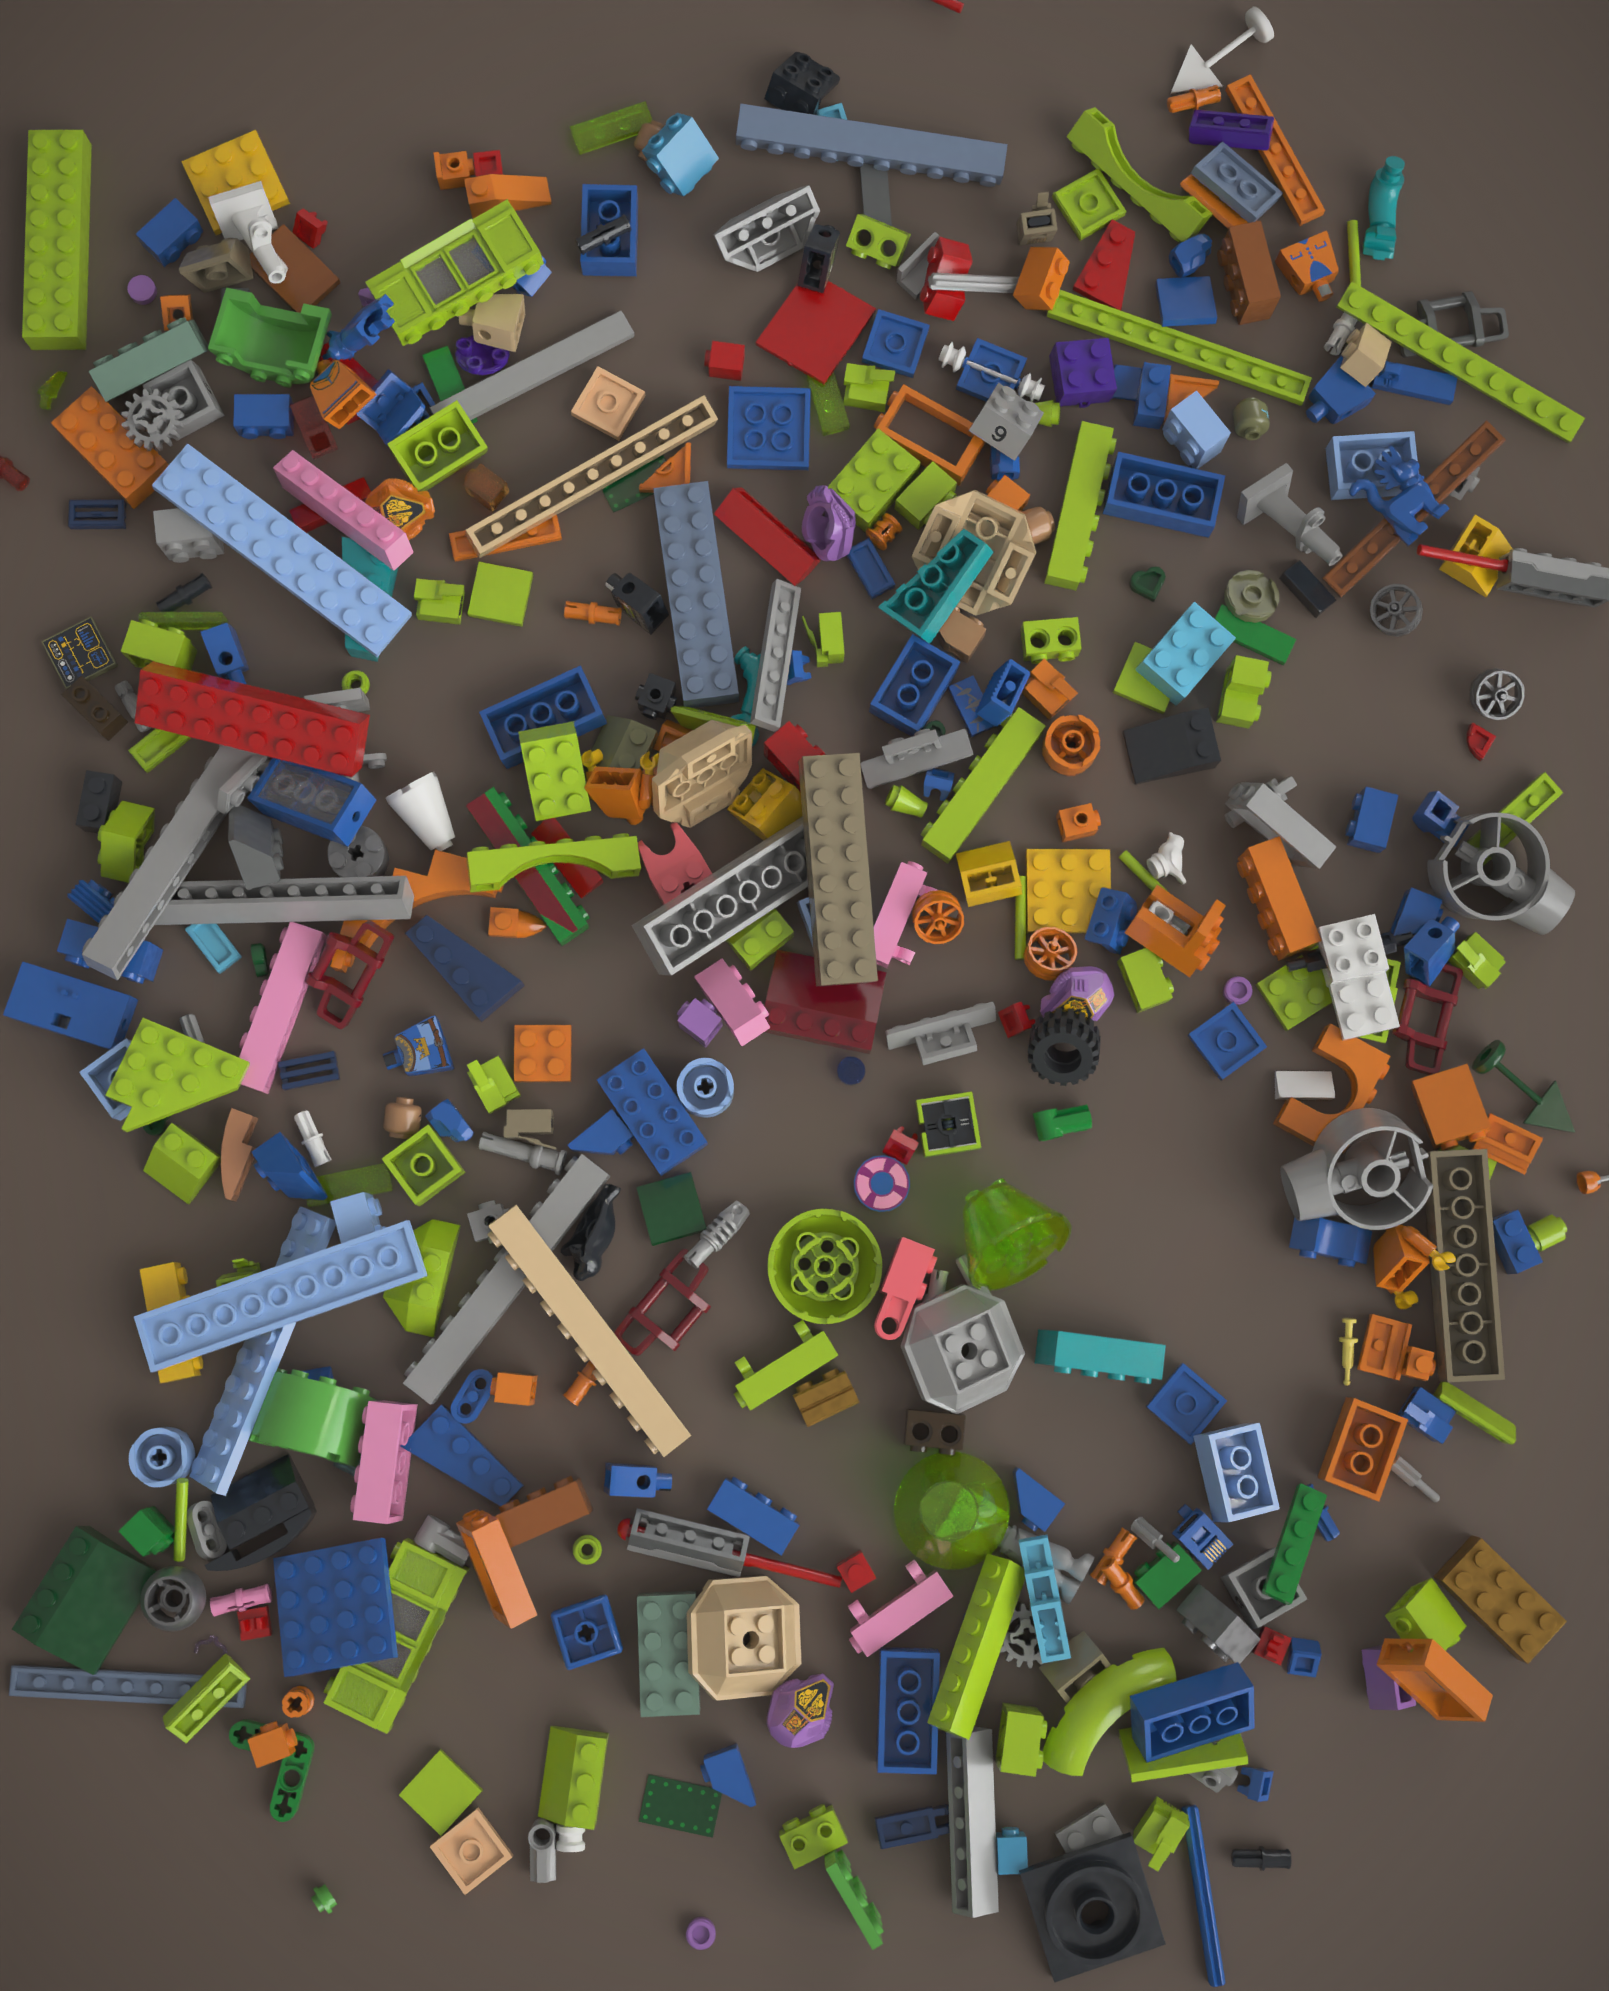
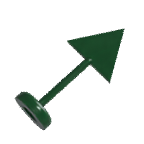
(1549, 1110)

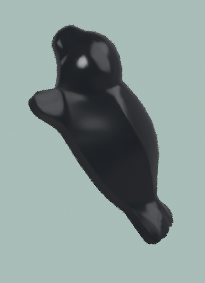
(593, 1234)

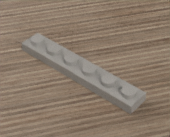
(775, 655)

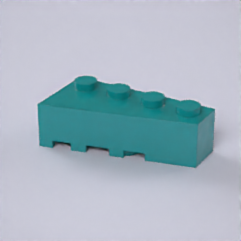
(375, 572)
(938, 586)
(1100, 1354)

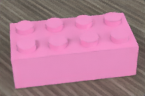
(383, 1463)

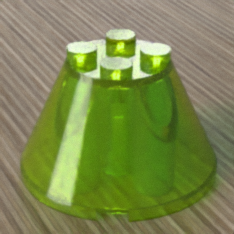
(1009, 1235)
(951, 1510)

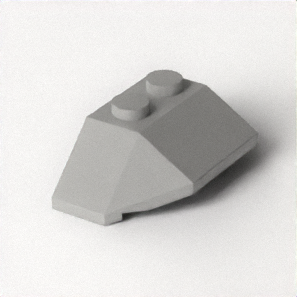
(769, 230)

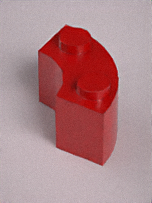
(945, 257)

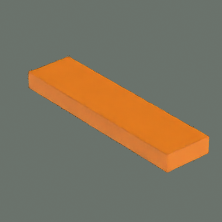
(543, 533)

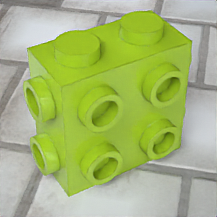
(1426, 1615)

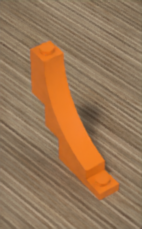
(445, 878)

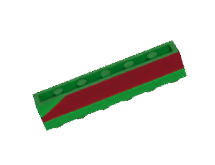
(539, 882)

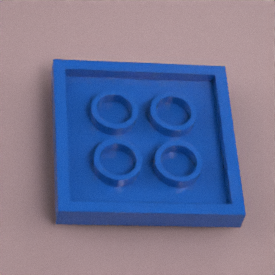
(768, 428)

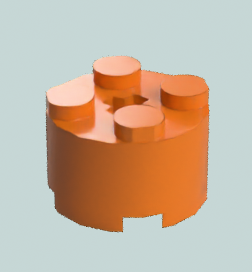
(1063, 731)

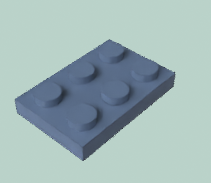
(1236, 183)

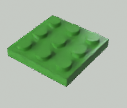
(854, 1896)

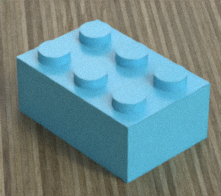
(1185, 653)

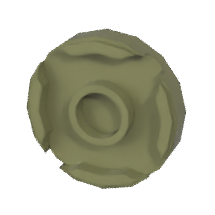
(1251, 596)

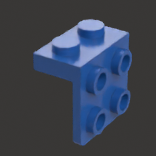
(392, 408)

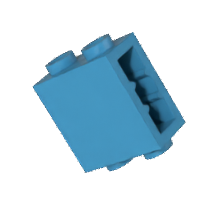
(679, 154)

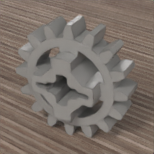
(141, 413)
(1027, 1648)

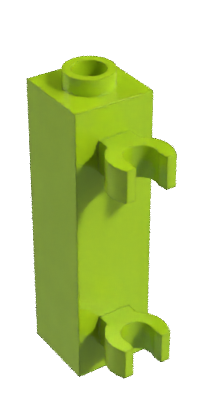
(785, 1370)

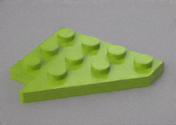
(170, 1074)

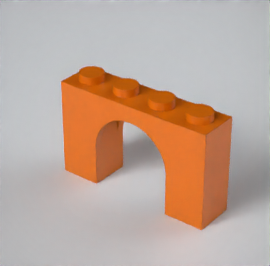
(1363, 1067)

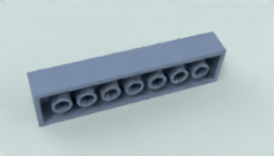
(696, 595)

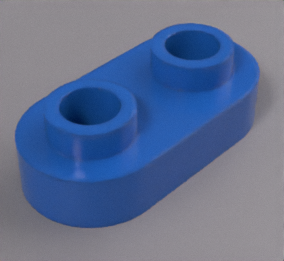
(472, 1395)

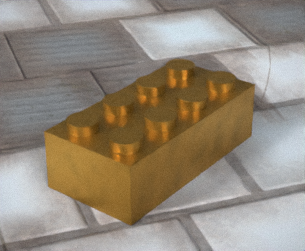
(1500, 1599)

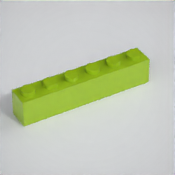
(1079, 506)
(982, 785)
(977, 1646)

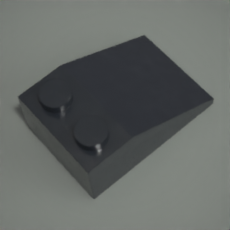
(1172, 746)

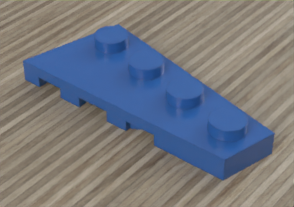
(462, 1456)

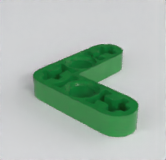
(295, 1762)

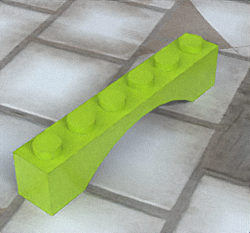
(1098, 140)
(612, 857)

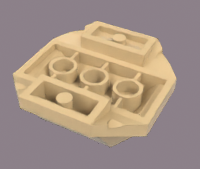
(1000, 528)
(701, 772)
(716, 1633)

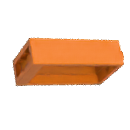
(976, 444)
(496, 1568)
(1464, 1696)

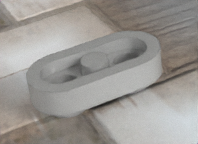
(205, 1531)

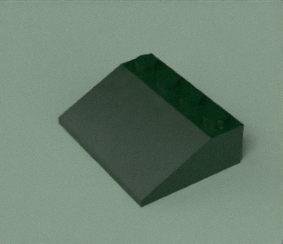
(84, 1599)

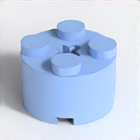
(691, 1079)
(166, 1440)

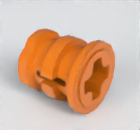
(888, 522)
(306, 1703)

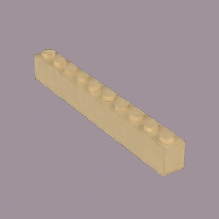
(591, 476)
(589, 1330)

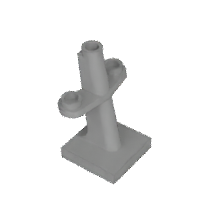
(1271, 497)
(356, 701)

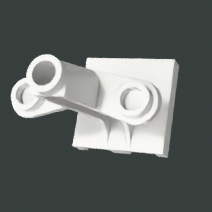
(248, 216)

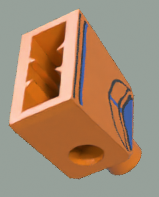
(339, 392)

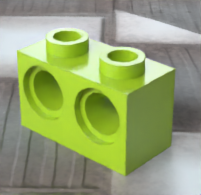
(880, 234)
(1049, 632)

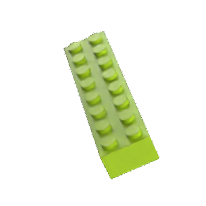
(57, 240)

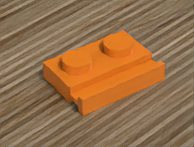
(1509, 1144)
(1384, 1347)

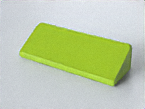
(694, 718)
(1476, 1413)
(205, 1698)

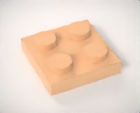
(608, 403)
(471, 1851)

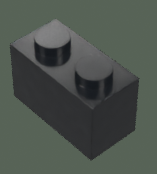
(97, 800)

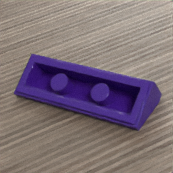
(1231, 128)

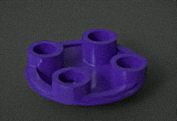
(479, 358)

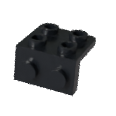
(800, 84)

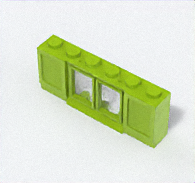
(456, 272)
(421, 1594)

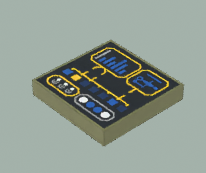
(79, 652)

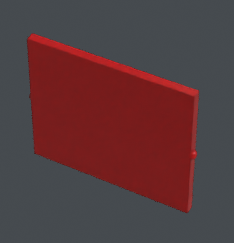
(816, 329)

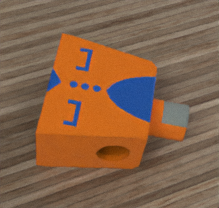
(1310, 265)

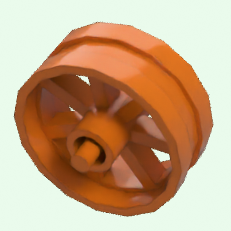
(938, 917)
(1050, 953)

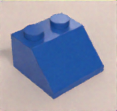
(287, 1169)

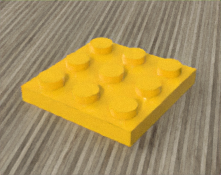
(231, 167)
(1064, 887)

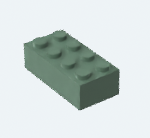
(152, 358)
(663, 1655)

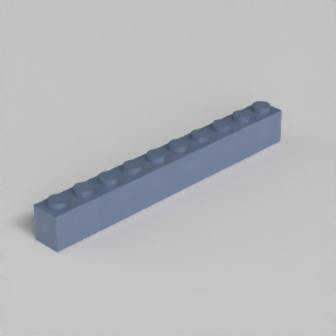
(870, 144)

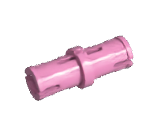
(241, 1599)

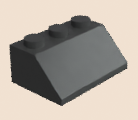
(255, 847)

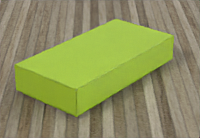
(156, 748)

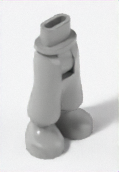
(1061, 1559)

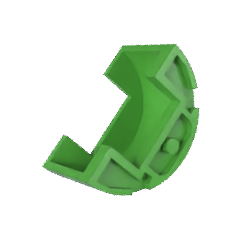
(269, 340)
(312, 1417)

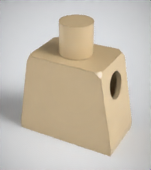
(497, 321)

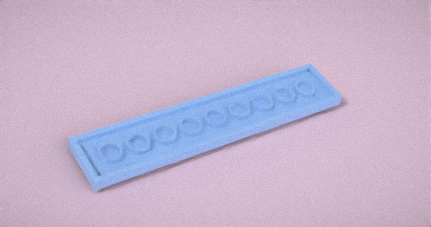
(282, 550)
(280, 1296)
(254, 1371)

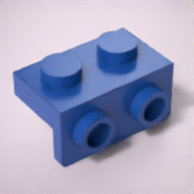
(1110, 919)

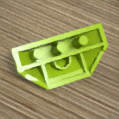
(420, 1301)

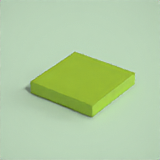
(1089, 204)
(500, 594)
(1135, 687)
(440, 1792)

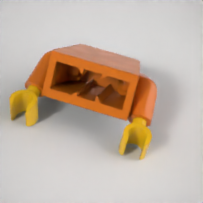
(620, 790)
(1400, 1257)

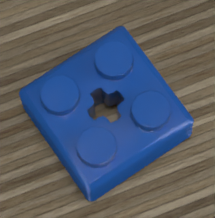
(92, 899)
(578, 1649)

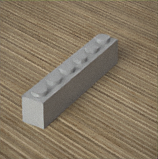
(972, 1823)

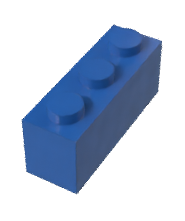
(754, 1515)

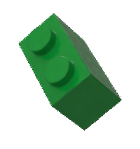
(148, 1531)
(1163, 1577)

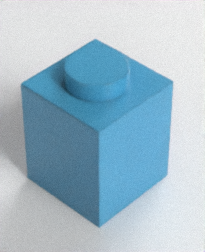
(1011, 1851)

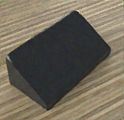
(1307, 588)

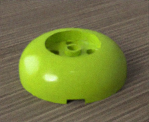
(851, 1245)

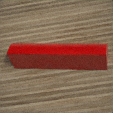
(767, 535)

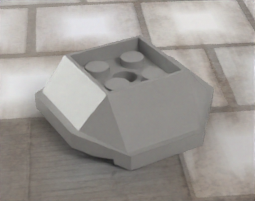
(935, 1343)

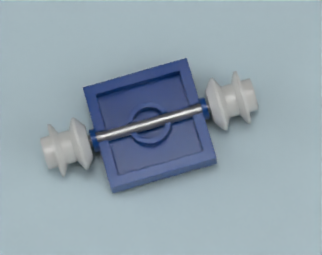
(987, 368)

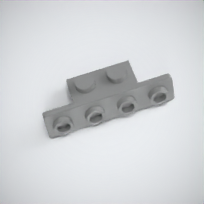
(915, 755)
(943, 1035)

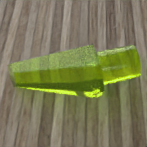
(50, 389)

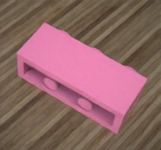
(733, 1001)

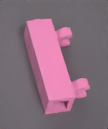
(896, 911)
(899, 1613)

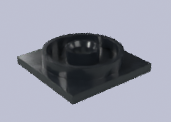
(1066, 1883)

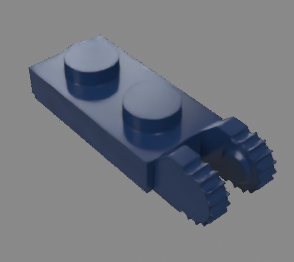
(911, 1826)

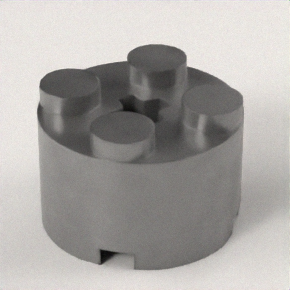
(371, 865)

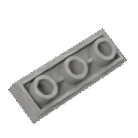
(242, 782)

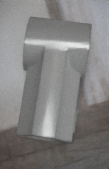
(438, 1537)
(542, 1852)

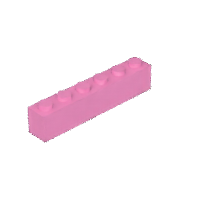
(343, 510)
(279, 1004)

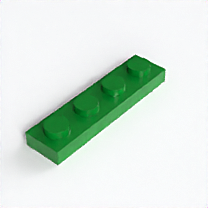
(1294, 1544)

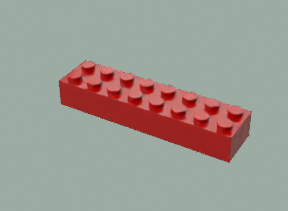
(251, 718)

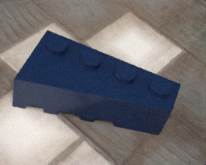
(469, 972)

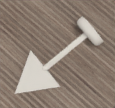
(1196, 72)

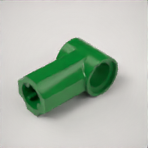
(1054, 1122)

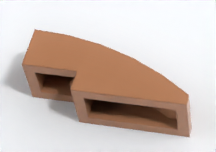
(236, 1153)

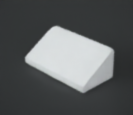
(1304, 1085)

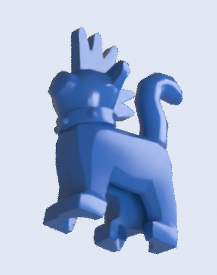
(361, 330)
(1401, 508)

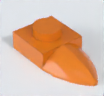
(513, 923)

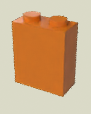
(1451, 1107)

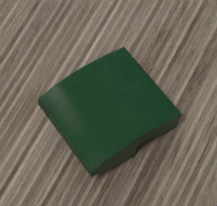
(671, 1209)

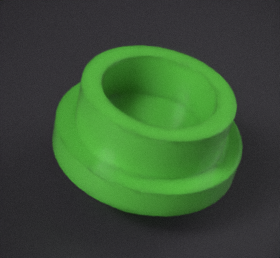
(323, 1899)

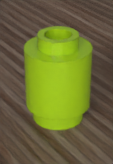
(1547, 1232)

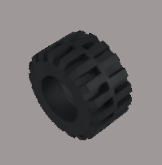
(1064, 1065)

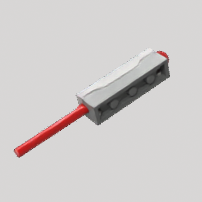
(1537, 574)
(705, 1547)

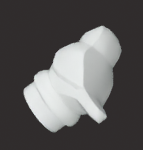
(1168, 859)

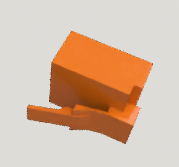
(1048, 689)

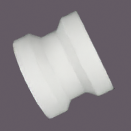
(569, 1839)

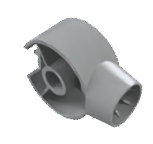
(1538, 897)
(1316, 1177)

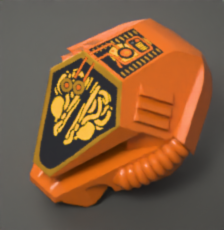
(402, 505)

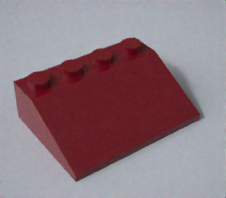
(824, 1015)

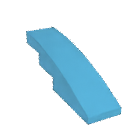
(1044, 1599)

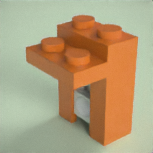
(1177, 930)

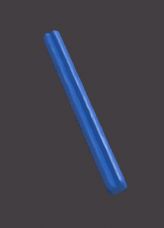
(1204, 1898)

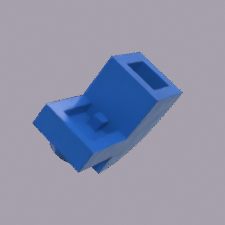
(1437, 815)

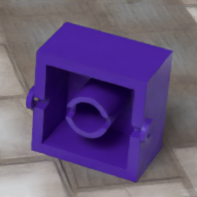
(1082, 372)

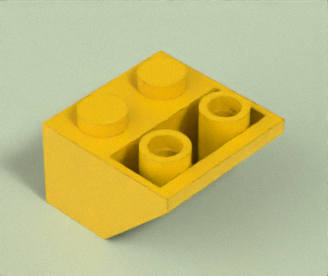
(1482, 540)
(767, 804)
(989, 873)

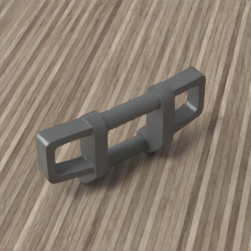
(1473, 311)

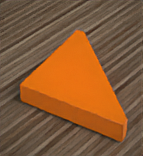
(1183, 386)
(672, 472)

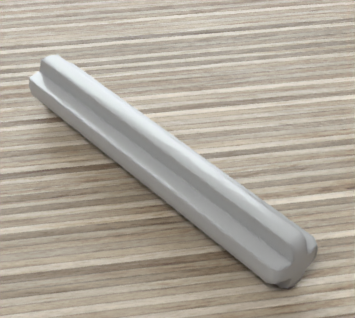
(971, 282)

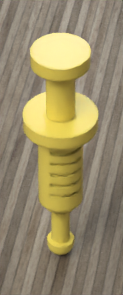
(1348, 1348)

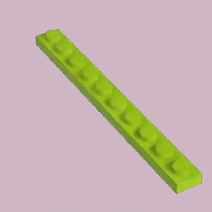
(1180, 347)
(1460, 362)

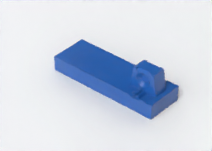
(1416, 382)

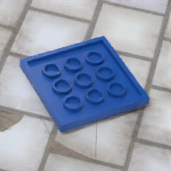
(335, 1607)

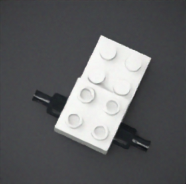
(1355, 972)

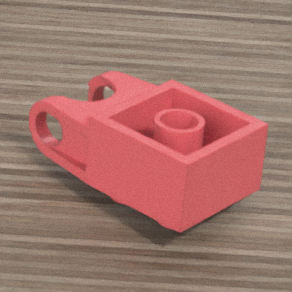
(677, 869)
(904, 1284)

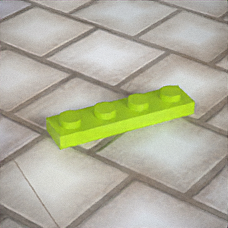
(1526, 805)

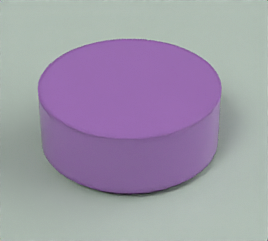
(142, 289)
(1237, 990)
(700, 1933)

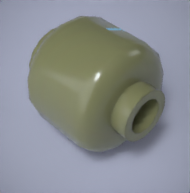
(1251, 418)

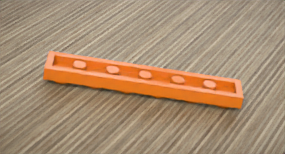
(1279, 157)

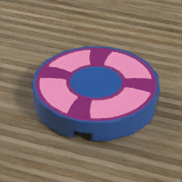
(881, 1183)

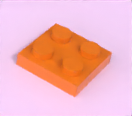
(542, 1053)

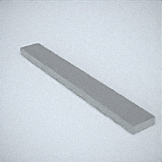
(541, 366)

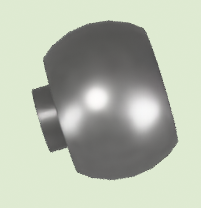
(191, 1590)

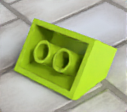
(438, 447)
(573, 1777)

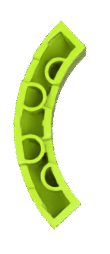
(1100, 1705)

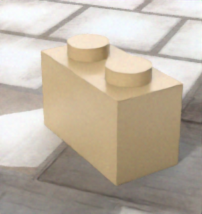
(1365, 354)

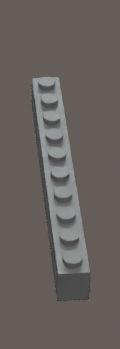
(163, 868)
(290, 901)
(502, 1284)

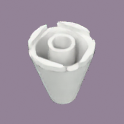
(424, 811)

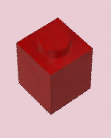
(725, 360)
(855, 1571)

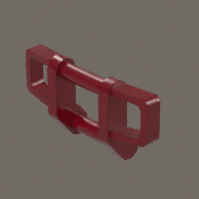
(332, 986)
(1438, 1043)
(652, 1295)

